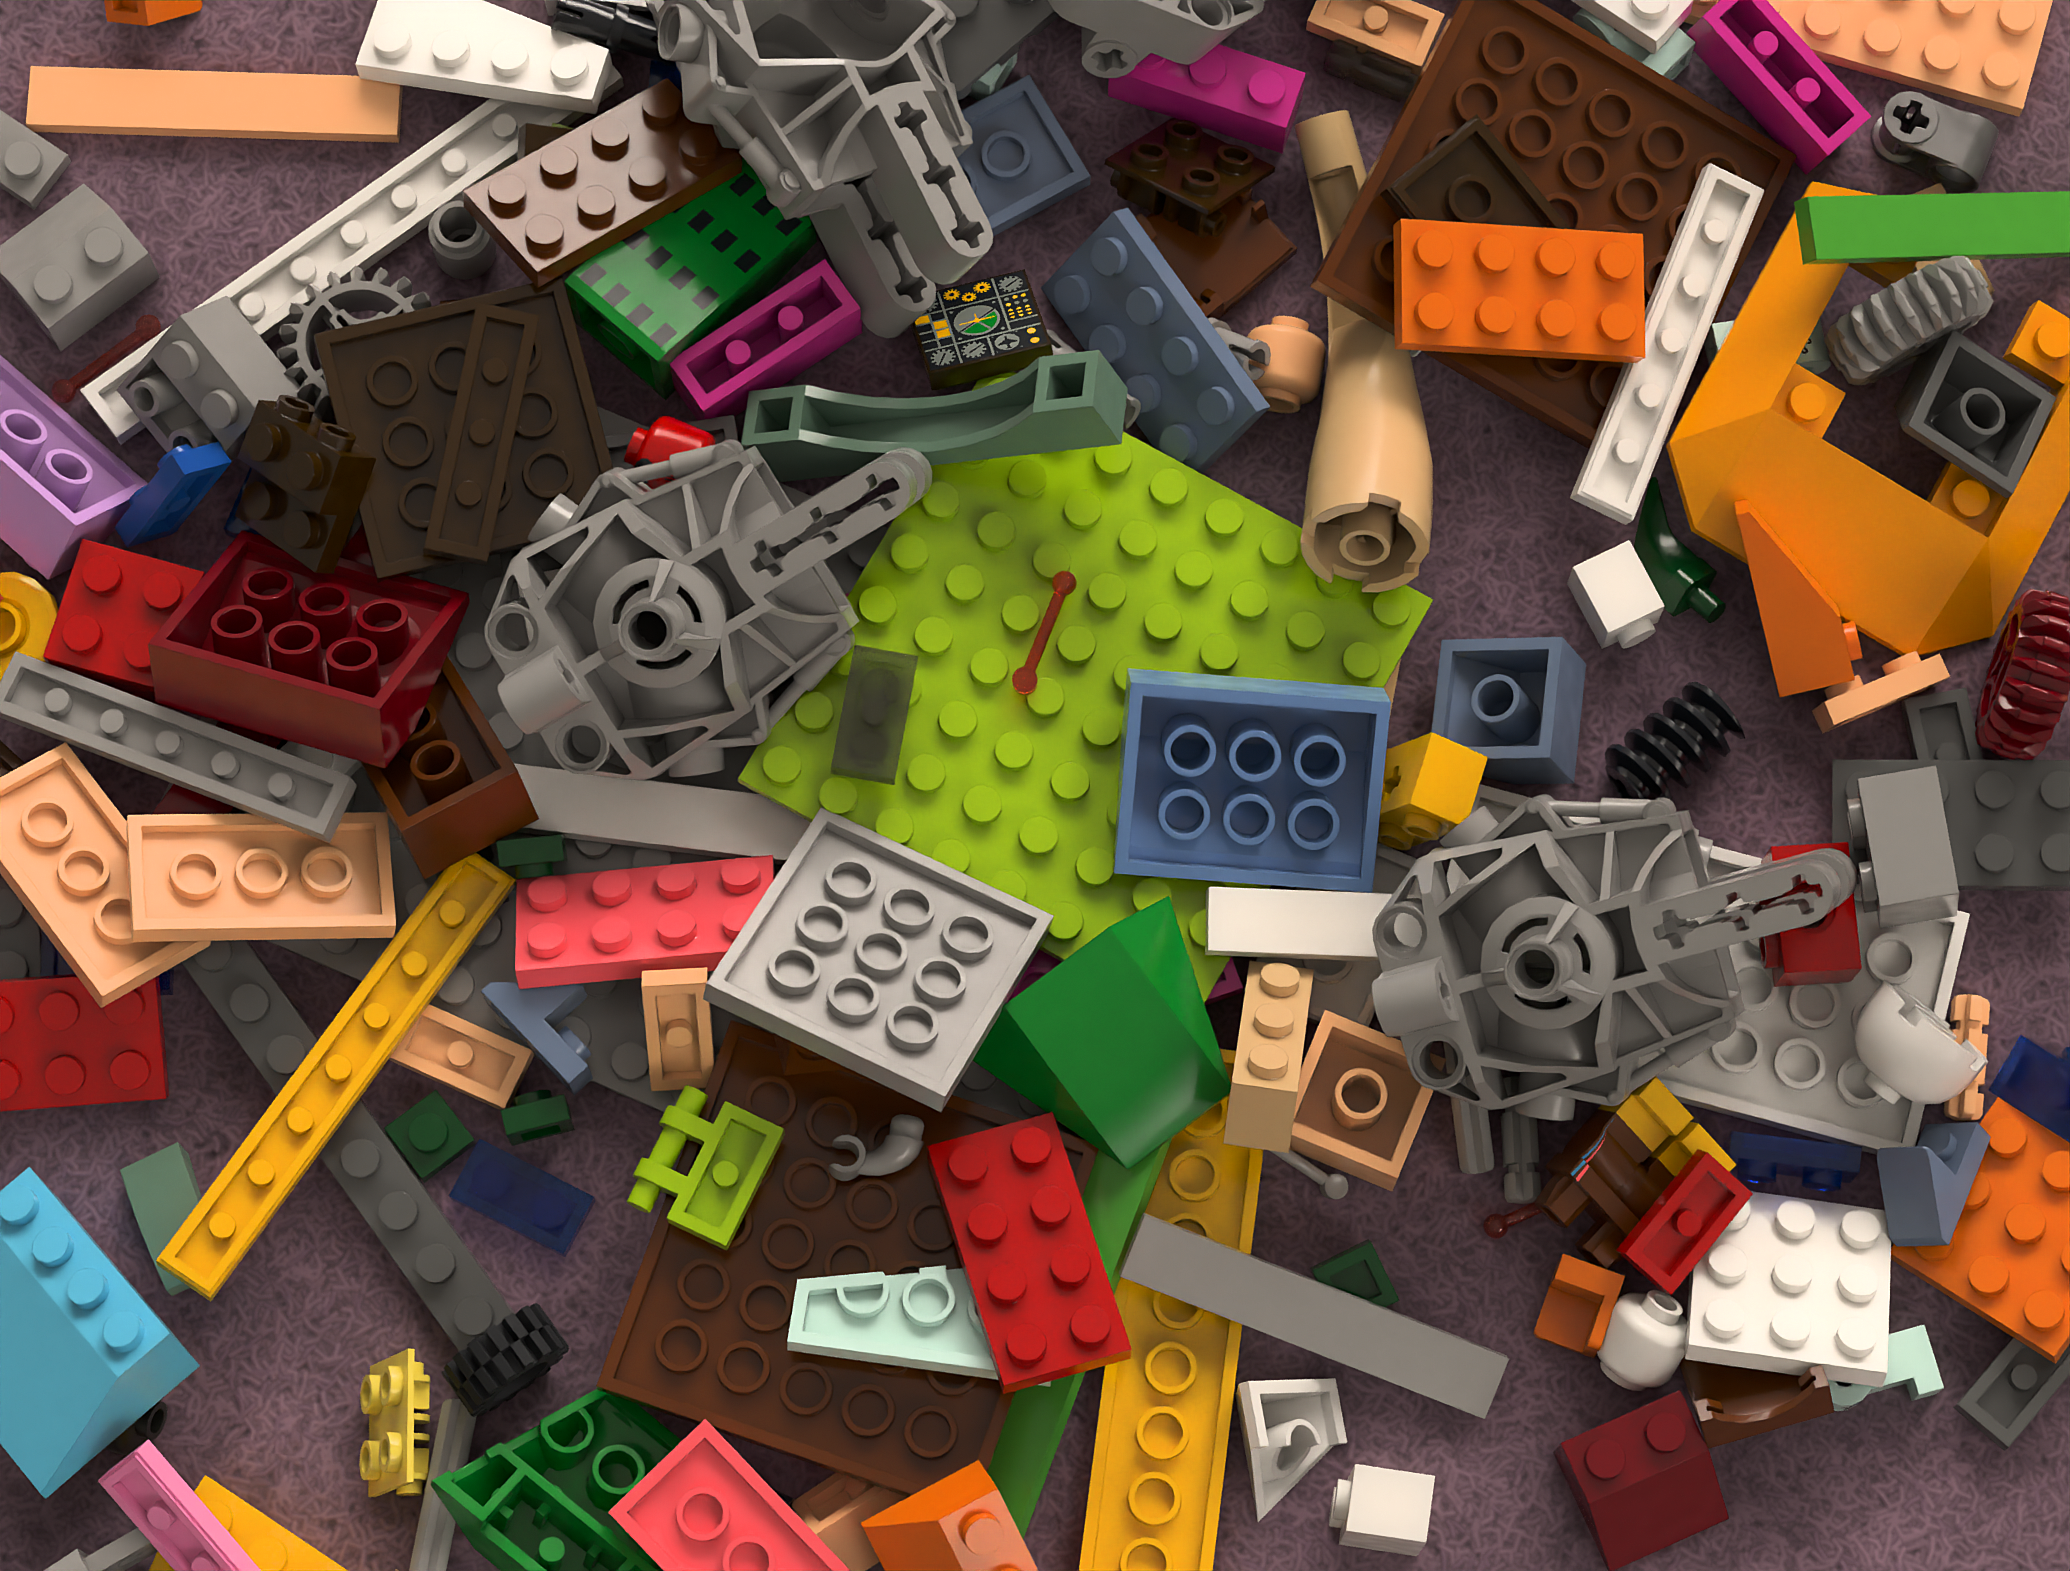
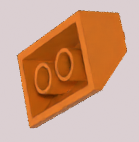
(950, 1528)

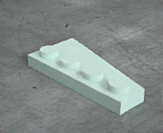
(893, 1320)

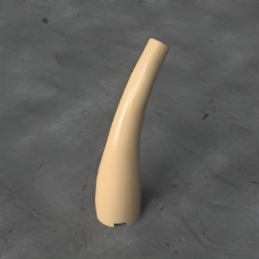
(1371, 451)

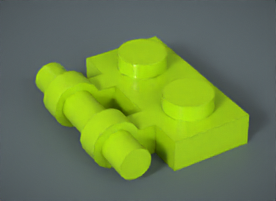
(723, 1176)

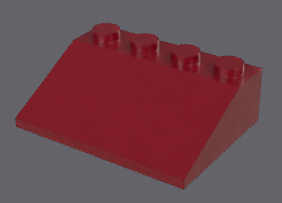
(307, 651)

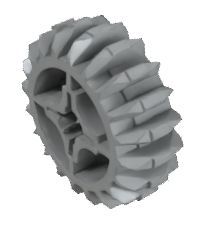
(332, 311)
(1907, 319)

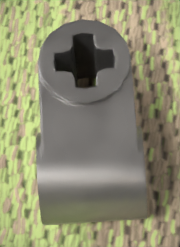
(1940, 142)

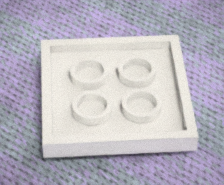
(1795, 1291)

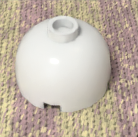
(1912, 1050)

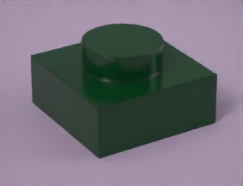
(532, 855)
(536, 1117)
(430, 1135)
(1358, 1273)

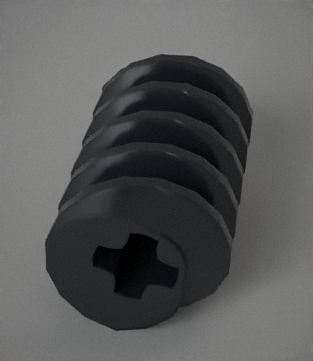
(1671, 743)

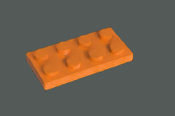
(1518, 291)

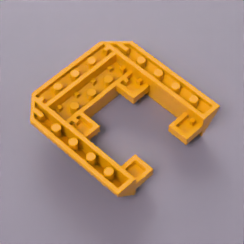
(1891, 562)

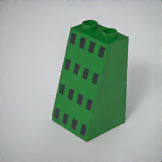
(686, 275)

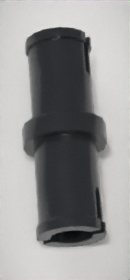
(609, 26)

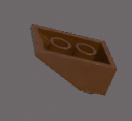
(451, 781)

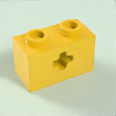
(1427, 790)

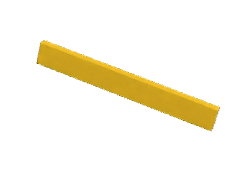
(335, 1075)

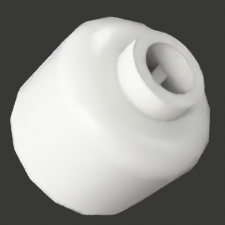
(1643, 1340)

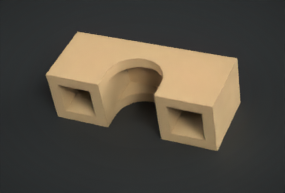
(1268, 1056)

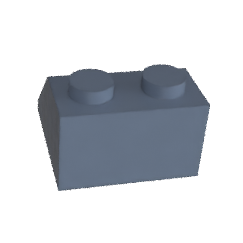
(1513, 705)

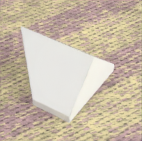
(1286, 1432)

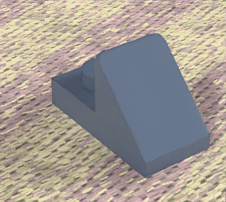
(534, 1015)
(1930, 1182)

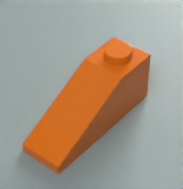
(1798, 617)

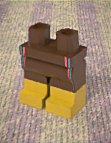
(1622, 1166)

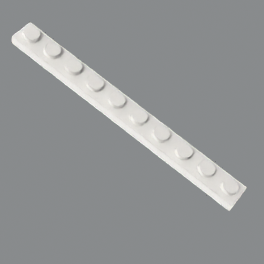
(358, 230)

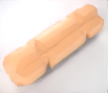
(1970, 1015)

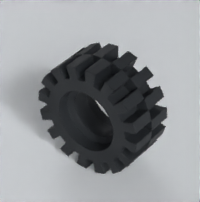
(505, 1360)

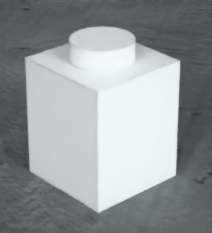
(1616, 596)

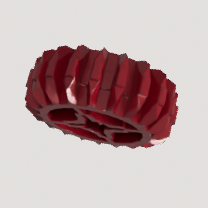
(2026, 677)

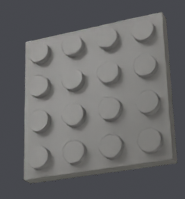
(879, 958)

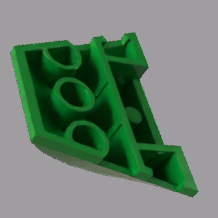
(1115, 1039)
(550, 1490)

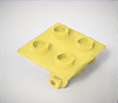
(390, 1397)

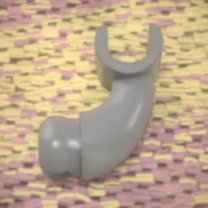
(895, 1152)

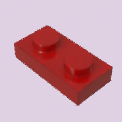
(1684, 1222)

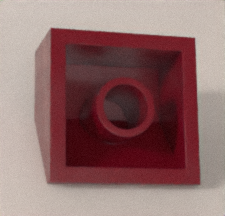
(1643, 1480)

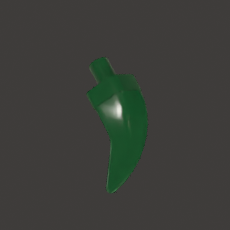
(1673, 568)

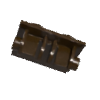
(1185, 175)

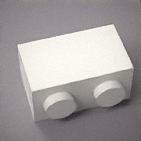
(1383, 1509)

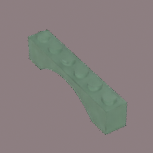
(1042, 409)

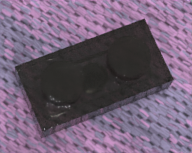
(874, 715)

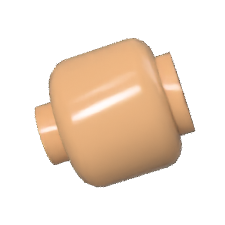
(1294, 363)

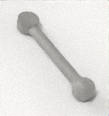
(1331, 1185)

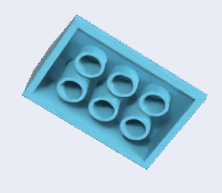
(74, 1340)

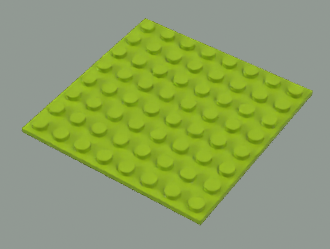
(1029, 783)

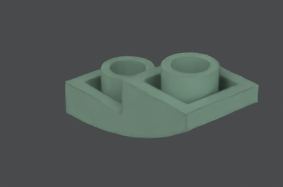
(162, 1197)

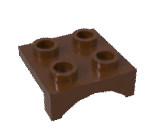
(1223, 267)
(1748, 1402)

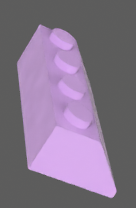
(54, 478)

